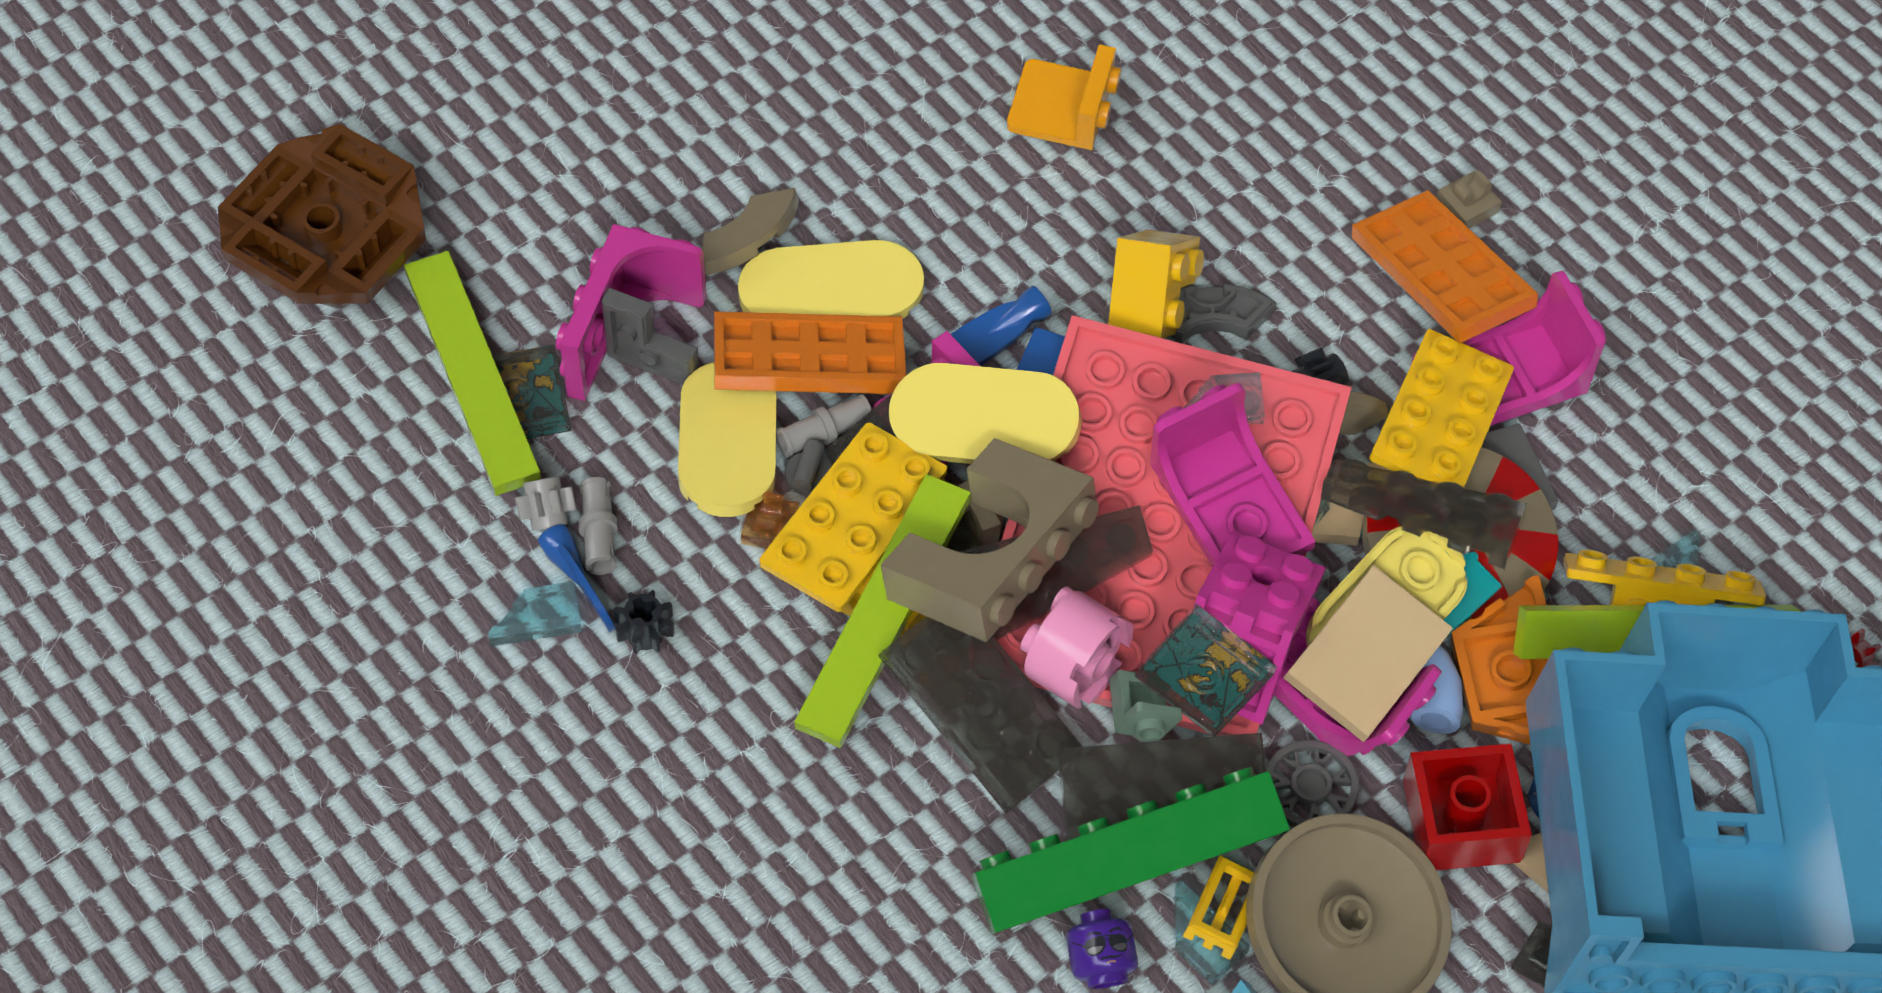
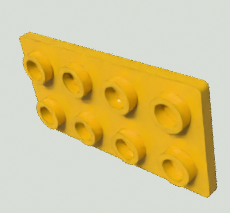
(1442, 411)
(849, 517)

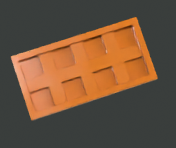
(1444, 266)
(808, 352)

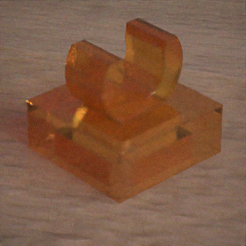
(767, 520)

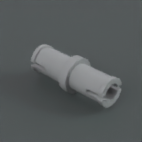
(822, 425)
(598, 526)

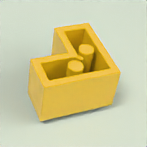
(1149, 280)

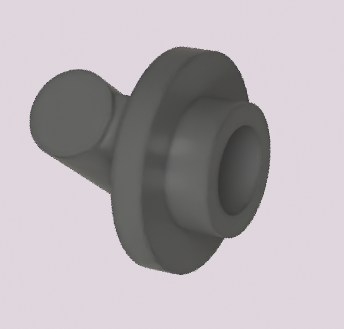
(807, 468)

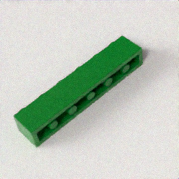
(1130, 851)

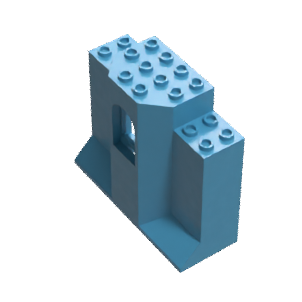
(1642, 878)

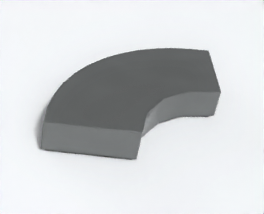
(1223, 310)

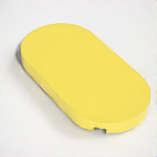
(833, 280)
(962, 408)
(725, 445)
(1411, 562)

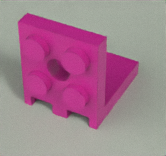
(1258, 612)

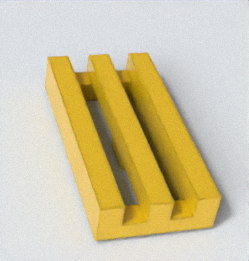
(1212, 933)

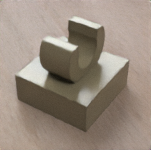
(1470, 198)

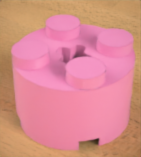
(1075, 647)

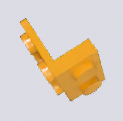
(1065, 101)

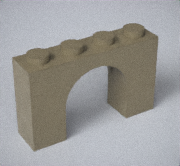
(984, 589)

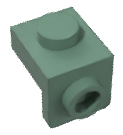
(1139, 709)

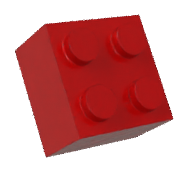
(1467, 806)

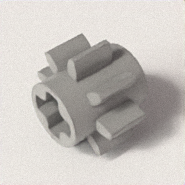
(545, 503)

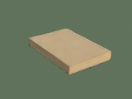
(1368, 653)

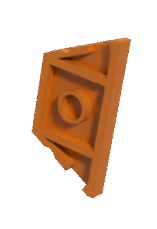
(1491, 675)

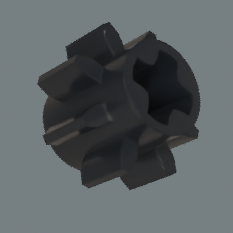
(1322, 367)
(644, 621)

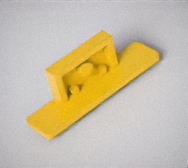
(1643, 581)

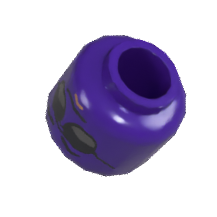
(1102, 950)

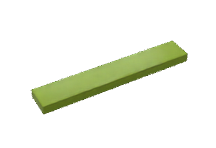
(472, 373)
(875, 621)
(1581, 626)

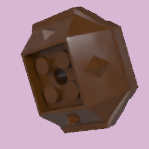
(324, 218)

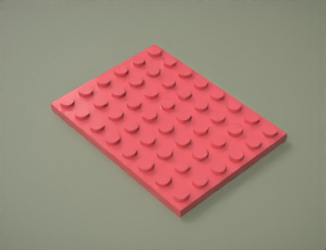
(1122, 389)

